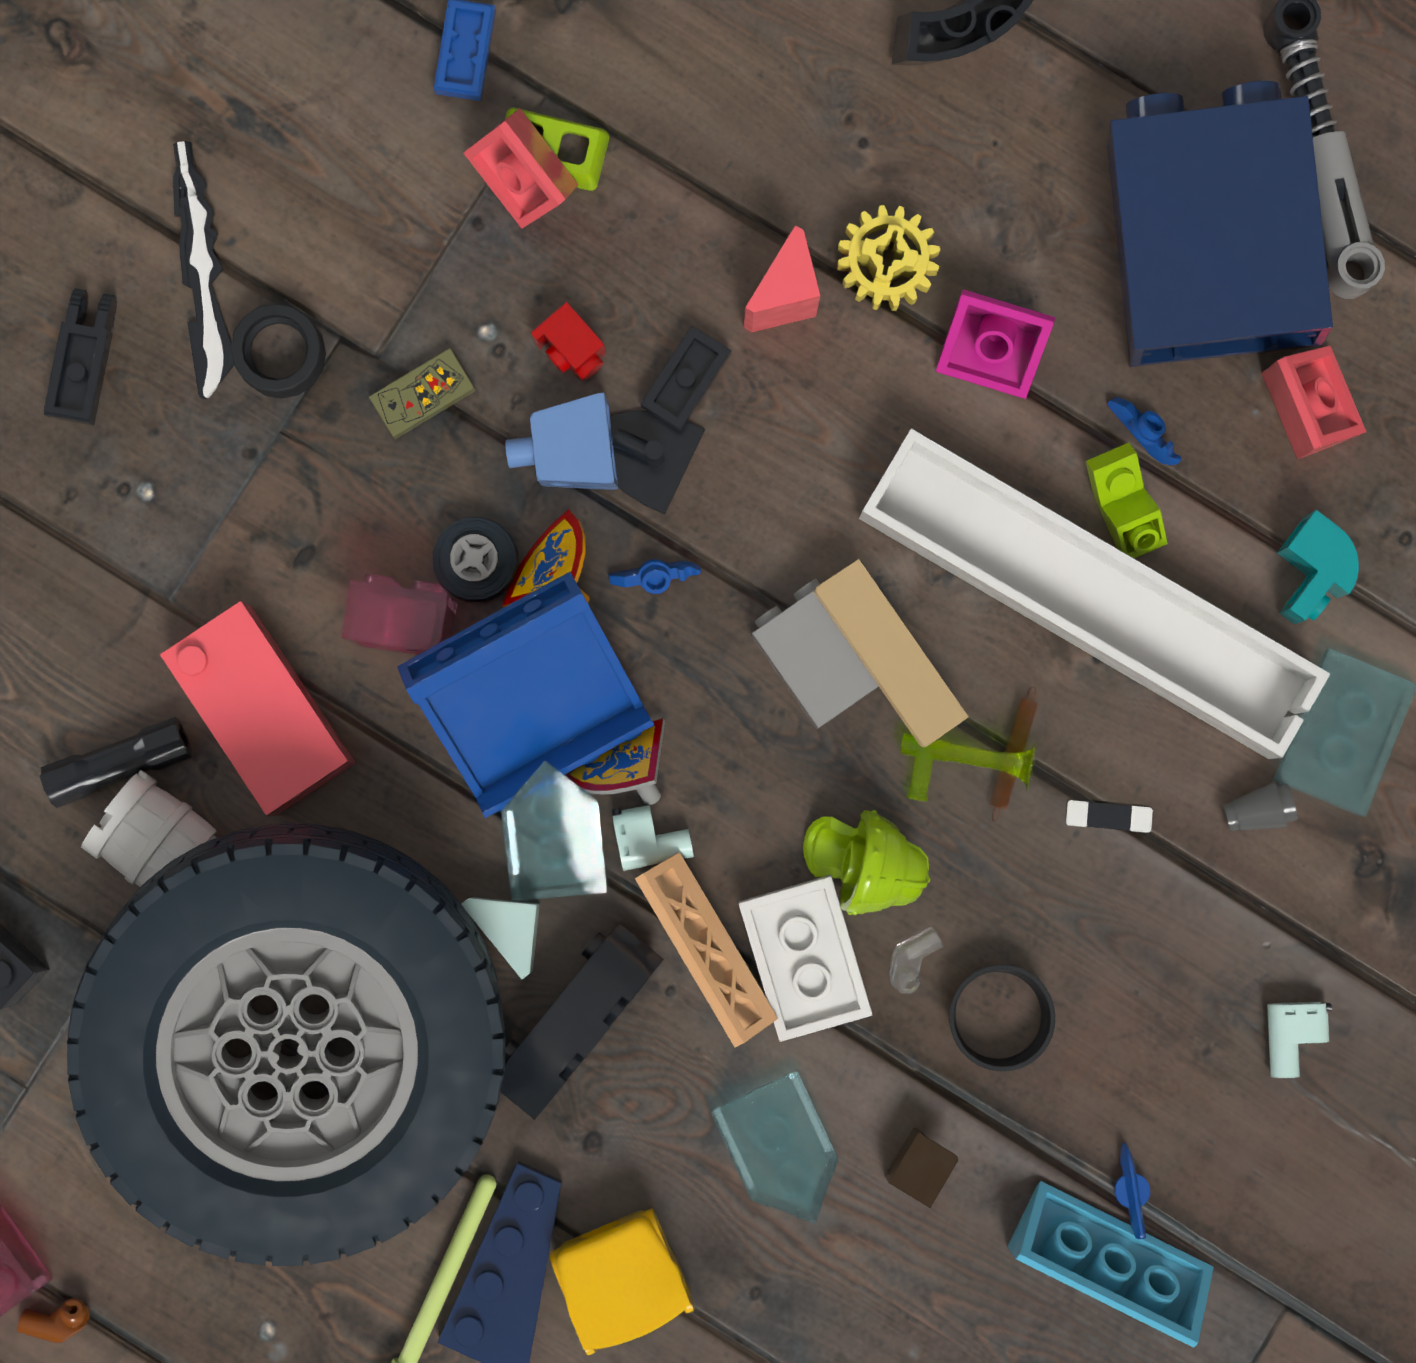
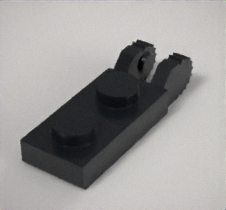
(80, 361)

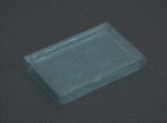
(1347, 734)

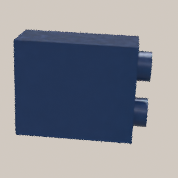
(1218, 226)

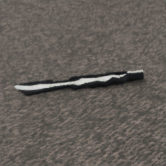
(199, 270)

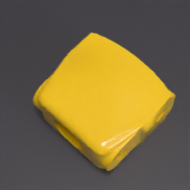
(621, 1281)

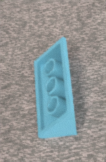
(1111, 1265)

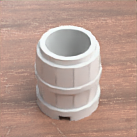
(145, 830)

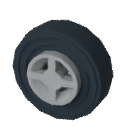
(465, 546)

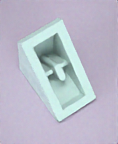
(509, 927)

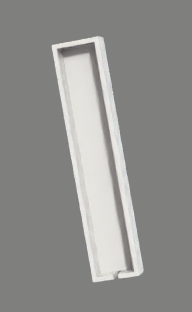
(1094, 596)

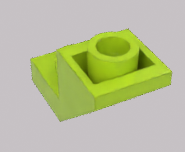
(1124, 503)

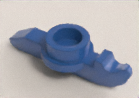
(1147, 429)
(654, 575)
(1132, 1191)

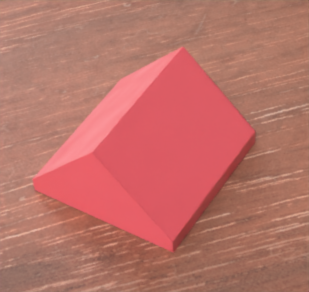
(521, 169)
(787, 290)
(1313, 401)

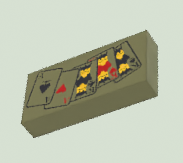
(422, 393)

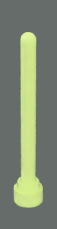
(447, 1270)

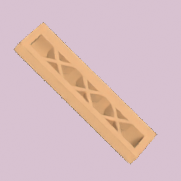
(706, 949)

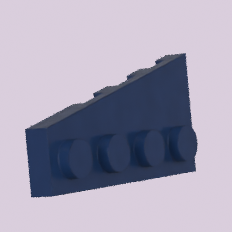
(504, 1287)

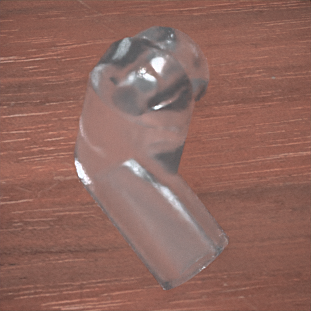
(907, 960)

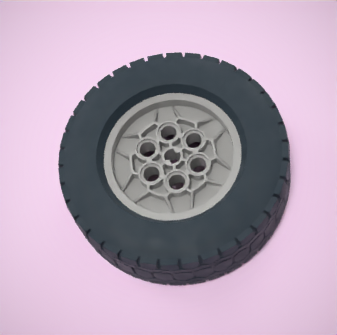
(287, 919)

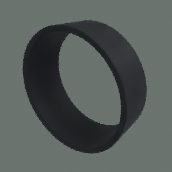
(1042, 1038)

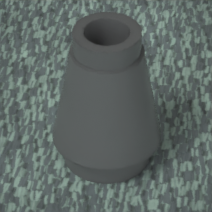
(1262, 809)

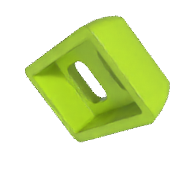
(554, 128)

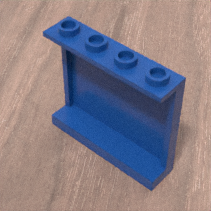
(526, 692)

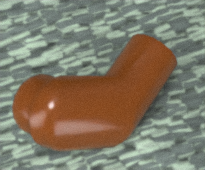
(57, 1326)

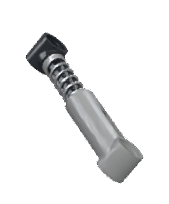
(1341, 203)

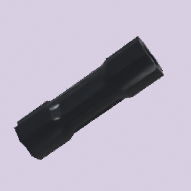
(84, 774)

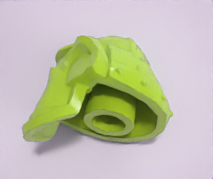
(871, 860)

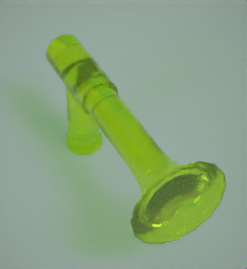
(1017, 764)

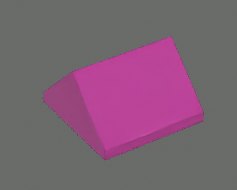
(994, 343)

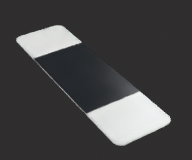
(1109, 816)

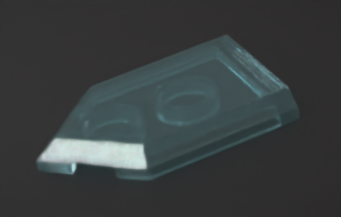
(553, 839)
(779, 1146)

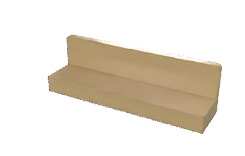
(890, 653)

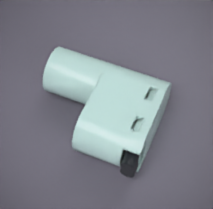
(640, 844)
(1291, 1025)

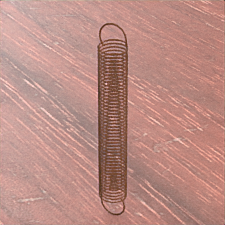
(1022, 749)

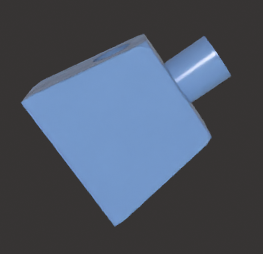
(569, 445)

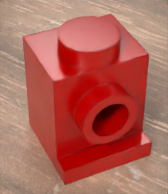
(570, 343)

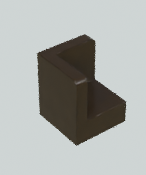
(921, 1168)

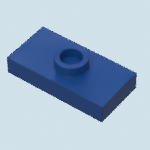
(464, 49)

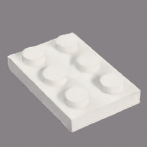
(805, 958)

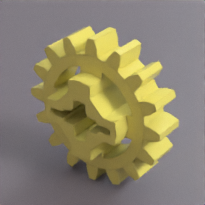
(905, 262)

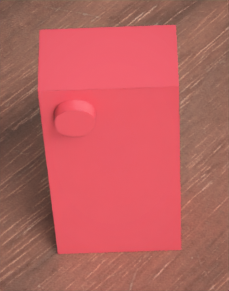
(257, 709)

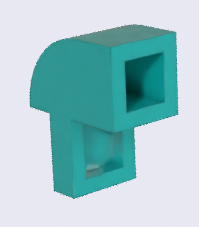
(1327, 560)

